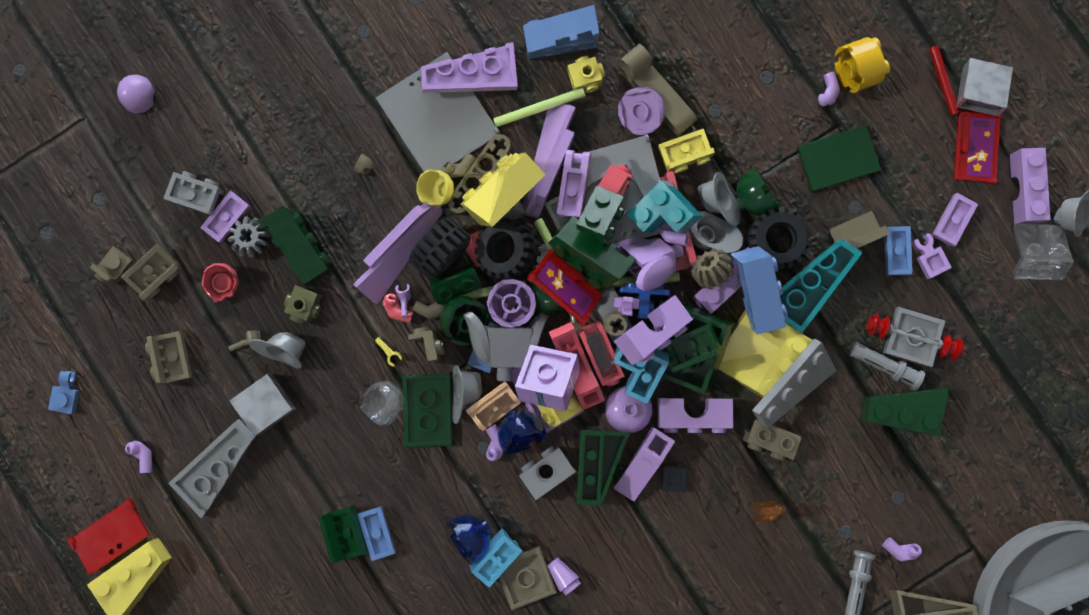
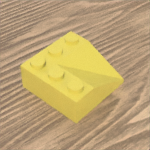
(502, 188)
(761, 358)

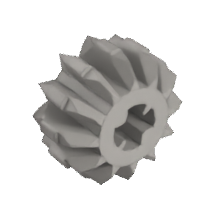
(240, 237)

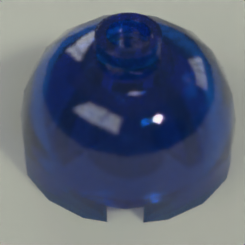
(519, 430)
(470, 536)

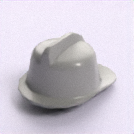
(719, 199)
(1074, 214)
(715, 233)
(281, 347)
(466, 391)

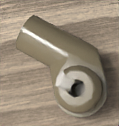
(461, 169)
(431, 312)

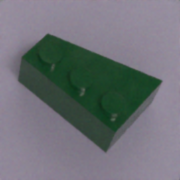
(297, 245)
(597, 263)
(908, 411)
(597, 463)

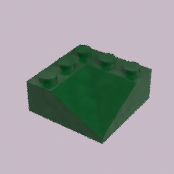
(702, 376)

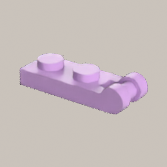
(573, 184)

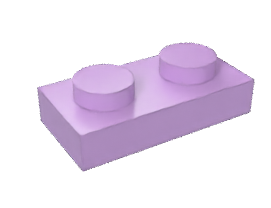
(224, 216)
(954, 219)

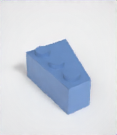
(562, 33)
(760, 289)

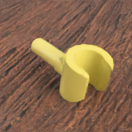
(388, 351)

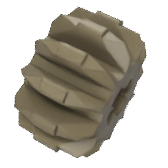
(712, 268)

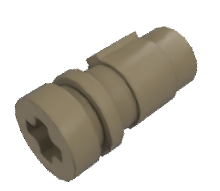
(608, 323)

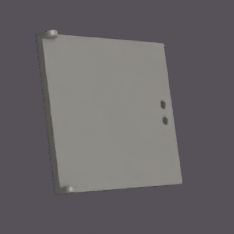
(438, 124)
(643, 162)

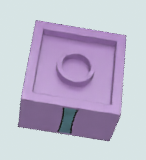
(548, 377)

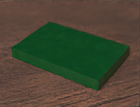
(838, 158)
(427, 410)

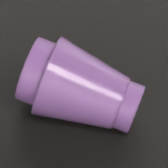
(563, 576)

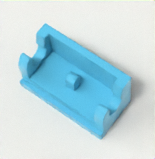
(497, 559)

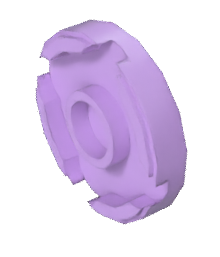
(641, 110)

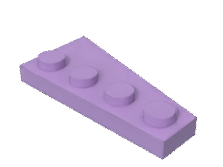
(477, 72)

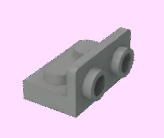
(193, 193)

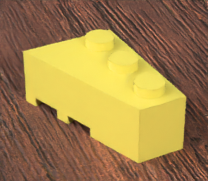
(129, 579)

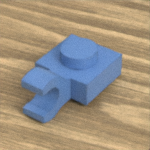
(64, 397)

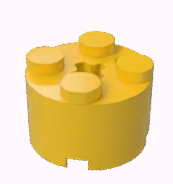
(861, 64)

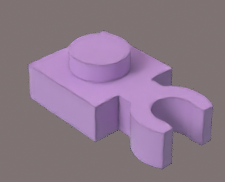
(932, 260)

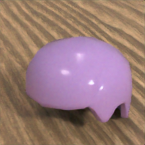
(136, 93)

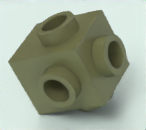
(310, 305)

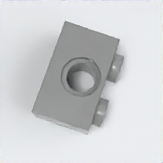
(540, 485)

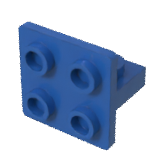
(645, 304)

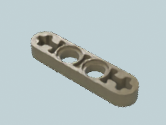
(475, 170)

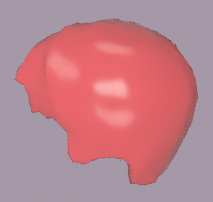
(220, 281)

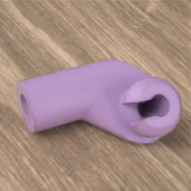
(673, 237)
(494, 451)

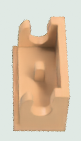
(493, 406)

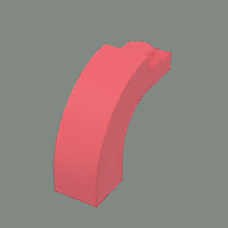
(586, 386)

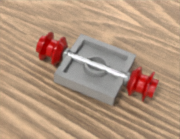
(914, 337)

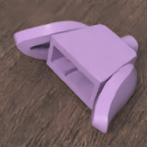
(653, 261)

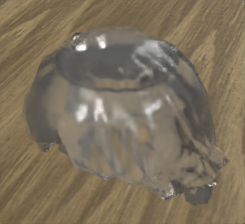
(382, 402)

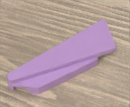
(550, 156)
(394, 251)

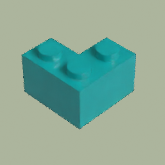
(662, 205)

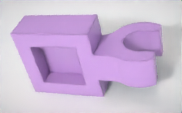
(626, 305)

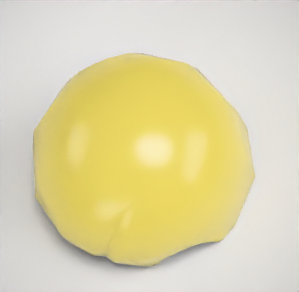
(435, 187)

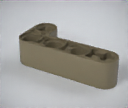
(639, 72)

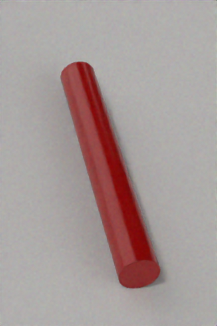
(944, 80)

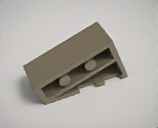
(915, 604)

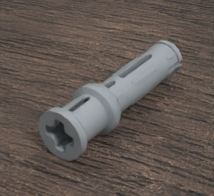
(897, 370)
(860, 576)

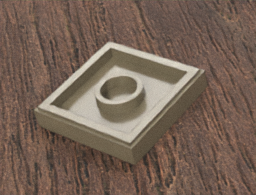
(527, 579)

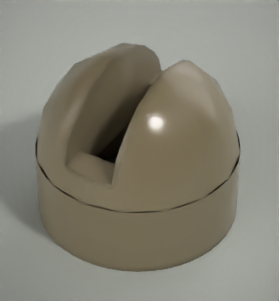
(363, 165)

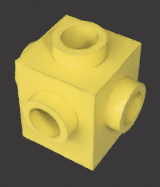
(586, 74)

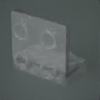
(1042, 252)

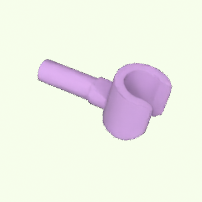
(403, 297)

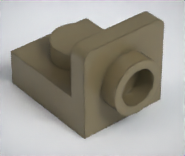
(112, 266)

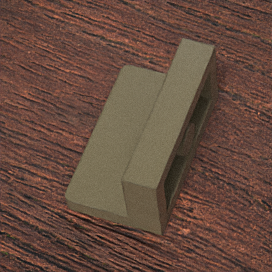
(859, 230)

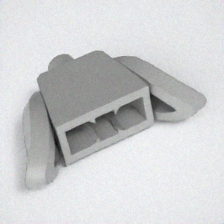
(504, 346)

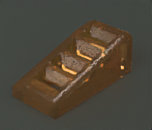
(767, 511)

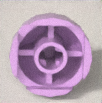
(510, 303)
(626, 412)

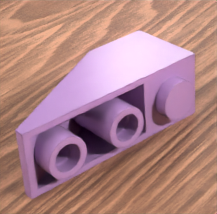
(644, 463)

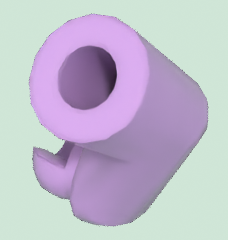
(832, 90)
(142, 453)
(902, 552)

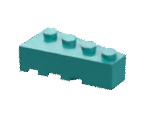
(816, 282)

